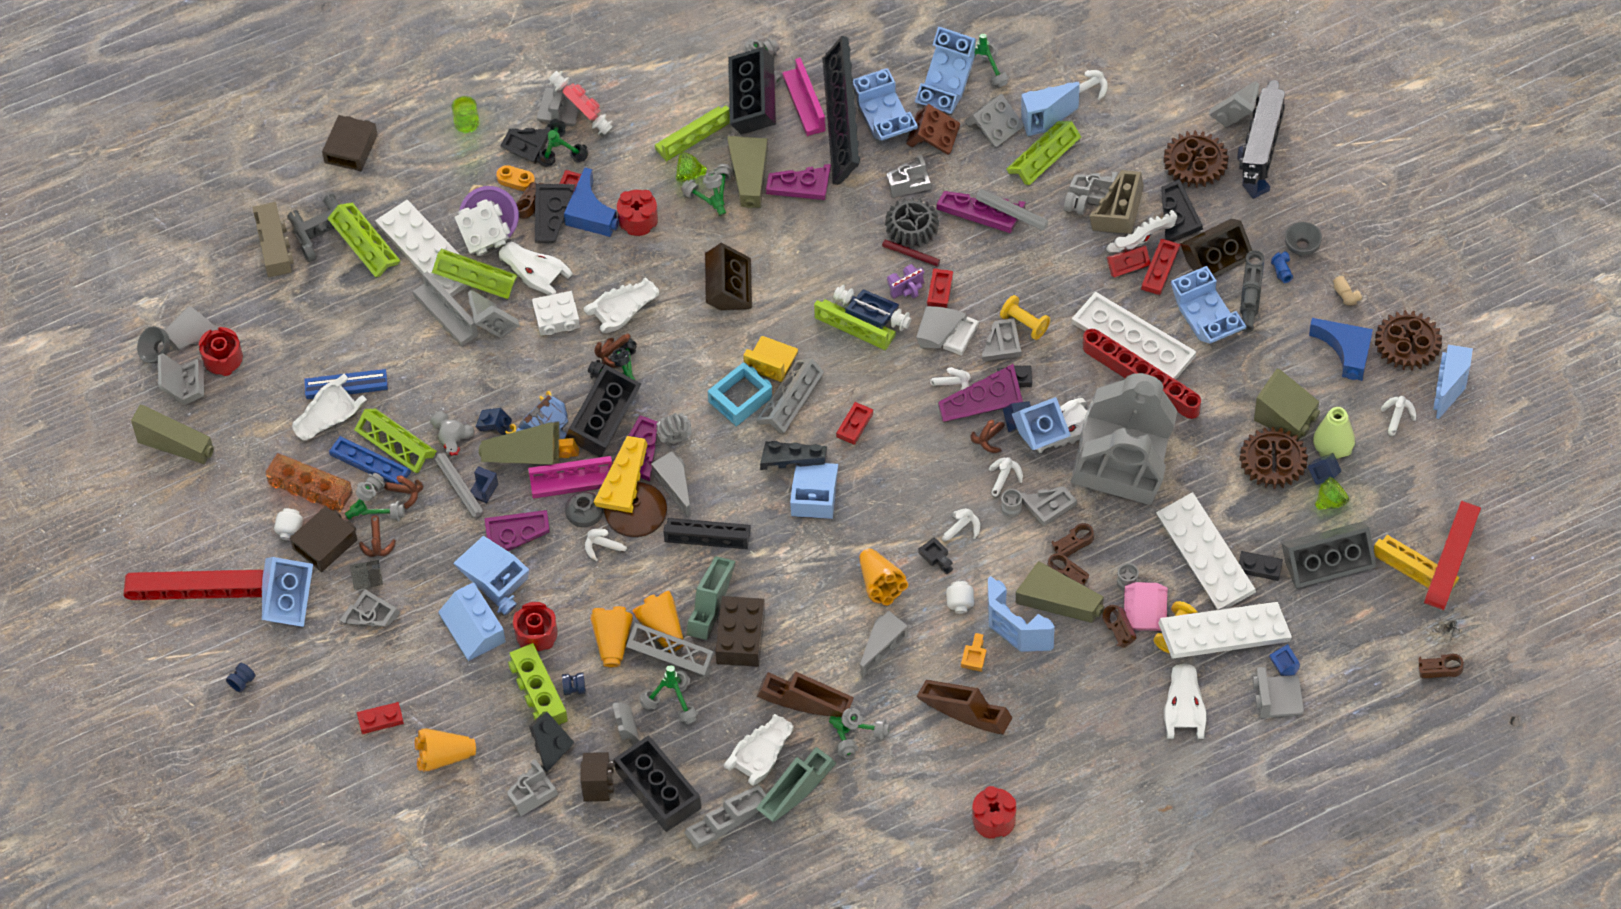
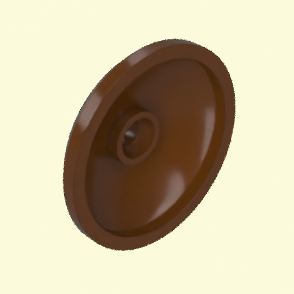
(646, 516)

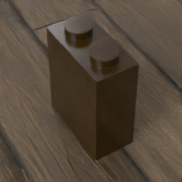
(349, 143)
(324, 538)

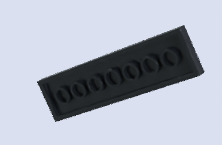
(840, 110)

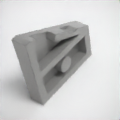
(1002, 341)
(1049, 504)

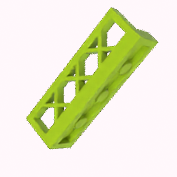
(693, 133)
(1045, 151)
(362, 239)
(474, 273)
(835, 316)
(398, 433)

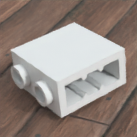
(482, 227)

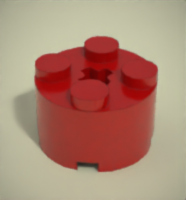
(637, 212)
(220, 351)
(535, 625)
(994, 812)

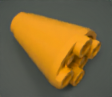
(881, 577)
(661, 615)
(611, 633)
(441, 749)

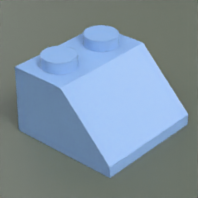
(1041, 424)

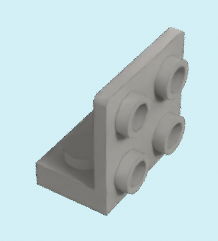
(996, 120)
(490, 317)

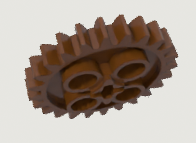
(1185, 150)
(1392, 345)
(1253, 457)

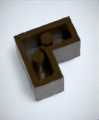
(596, 777)

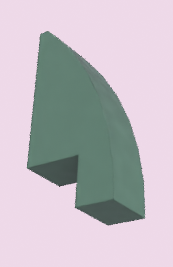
(709, 597)
(795, 784)

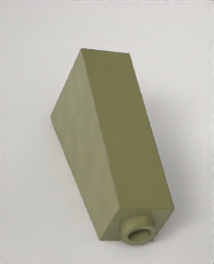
(748, 163)
(170, 435)
(527, 446)
(1059, 594)

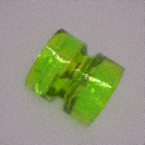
(465, 114)

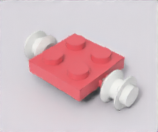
(578, 97)

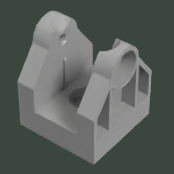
(1126, 439)

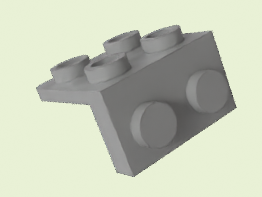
(1236, 106)
(181, 382)
(1277, 695)

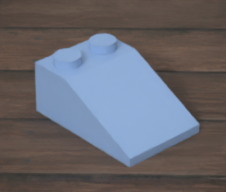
(285, 590)

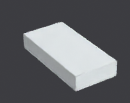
(961, 337)

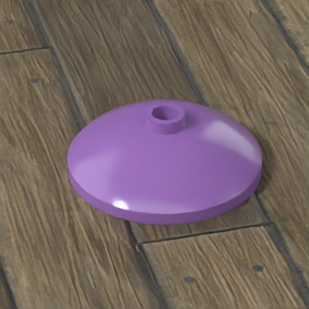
(498, 196)

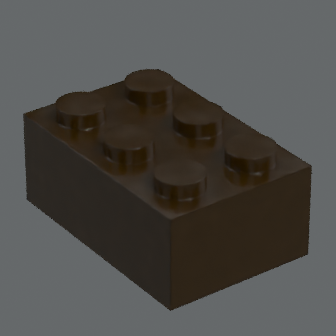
(740, 631)

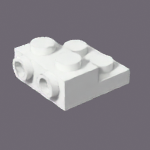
(556, 313)

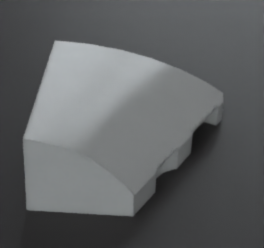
(909, 178)
(1092, 185)
(937, 326)
(188, 329)
(370, 611)
(626, 722)
(531, 790)

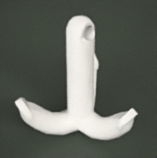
(1096, 77)
(961, 379)
(1399, 402)
(1005, 466)
(965, 516)
(593, 536)

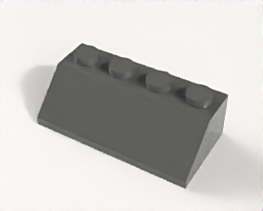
(1329, 554)

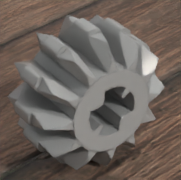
(673, 428)

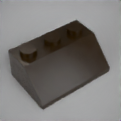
(1218, 247)
(728, 278)

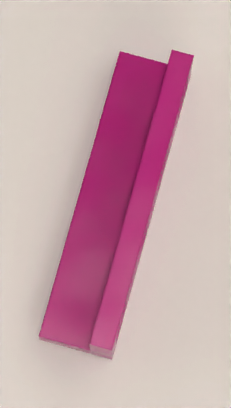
(804, 99)
(570, 480)

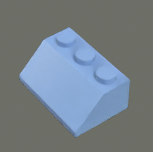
(472, 622)

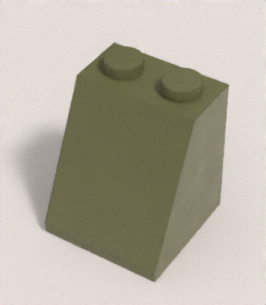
(1286, 406)

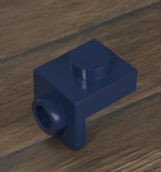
(494, 419)

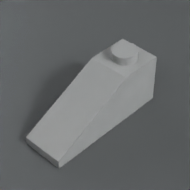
(671, 476)
(884, 638)

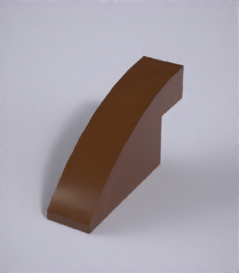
(804, 695)
(965, 705)

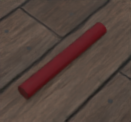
(911, 253)

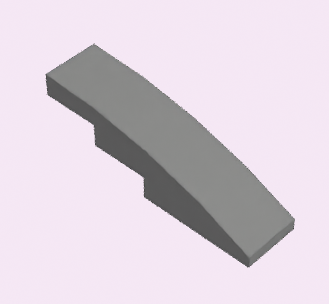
(726, 818)

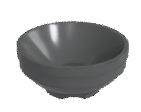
(1303, 232)
(149, 342)
(583, 516)

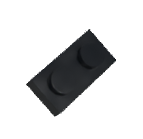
(1261, 565)

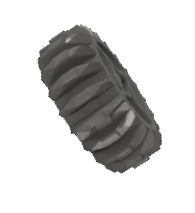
(912, 222)

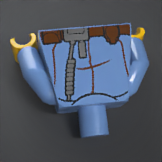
(548, 410)

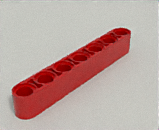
(1135, 365)
(1452, 555)
(193, 584)

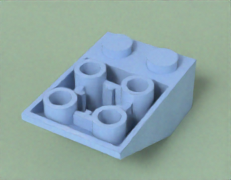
(1047, 106)
(1452, 377)
(814, 491)
(492, 569)

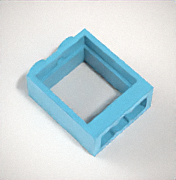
(726, 407)

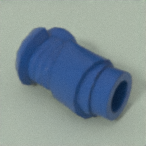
(1281, 268)

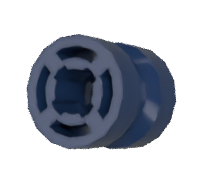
(241, 676)
(578, 681)

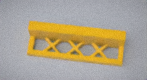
(1402, 562)

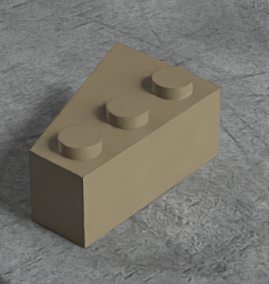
(1120, 205)
(272, 240)

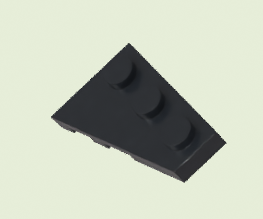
(1176, 199)
(550, 206)
(792, 453)

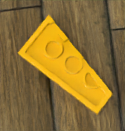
(621, 481)

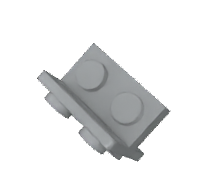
(557, 106)

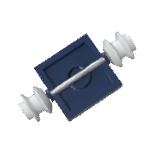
(872, 308)

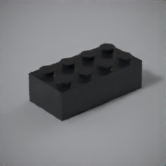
(752, 90)
(603, 411)
(657, 783)

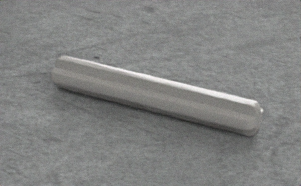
(1012, 209)
(459, 485)

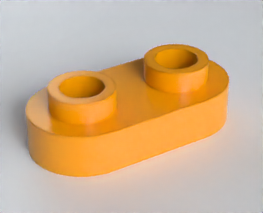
(514, 178)

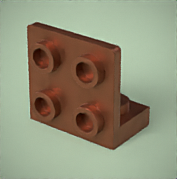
(934, 129)

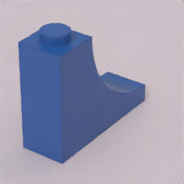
(587, 212)
(1348, 341)

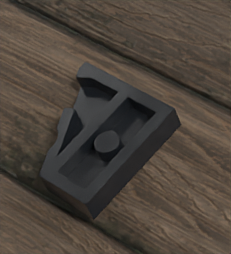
(526, 142)
(550, 740)

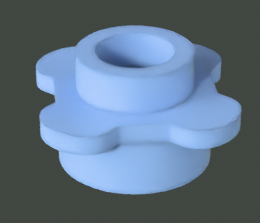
(506, 605)

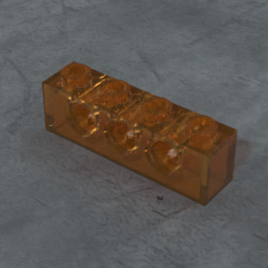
(338, 489)

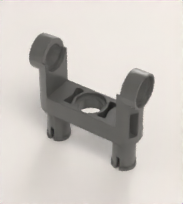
(310, 229)
(1251, 289)

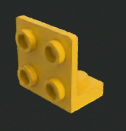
(771, 358)

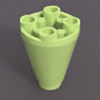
(1335, 434)

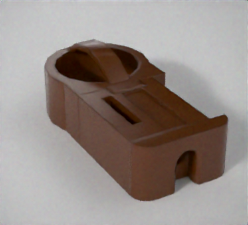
(527, 199)
(1070, 543)
(1071, 569)
(1121, 627)
(1436, 666)

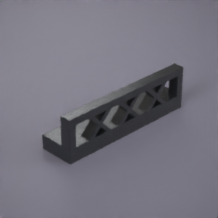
(707, 533)

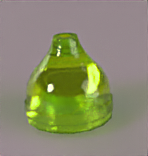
(689, 168)
(1331, 495)

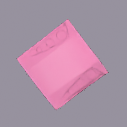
(1145, 605)

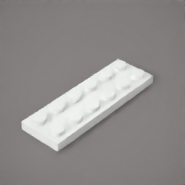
(417, 241)
(1134, 334)
(1206, 552)
(1224, 630)

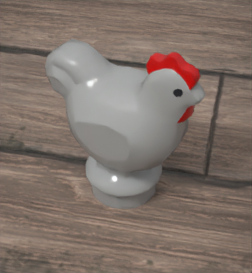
(451, 432)

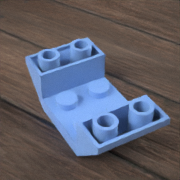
(947, 70)
(881, 105)
(1204, 307)
(1034, 636)

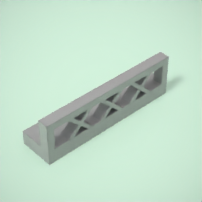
(446, 310)
(791, 394)
(667, 657)

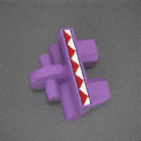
(908, 284)

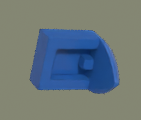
(1285, 661)

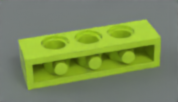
(529, 659)

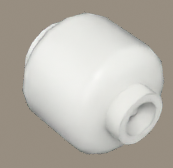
(288, 523)
(960, 597)

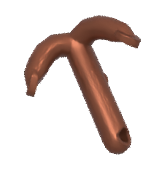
(608, 348)
(986, 434)
(408, 488)
(376, 541)

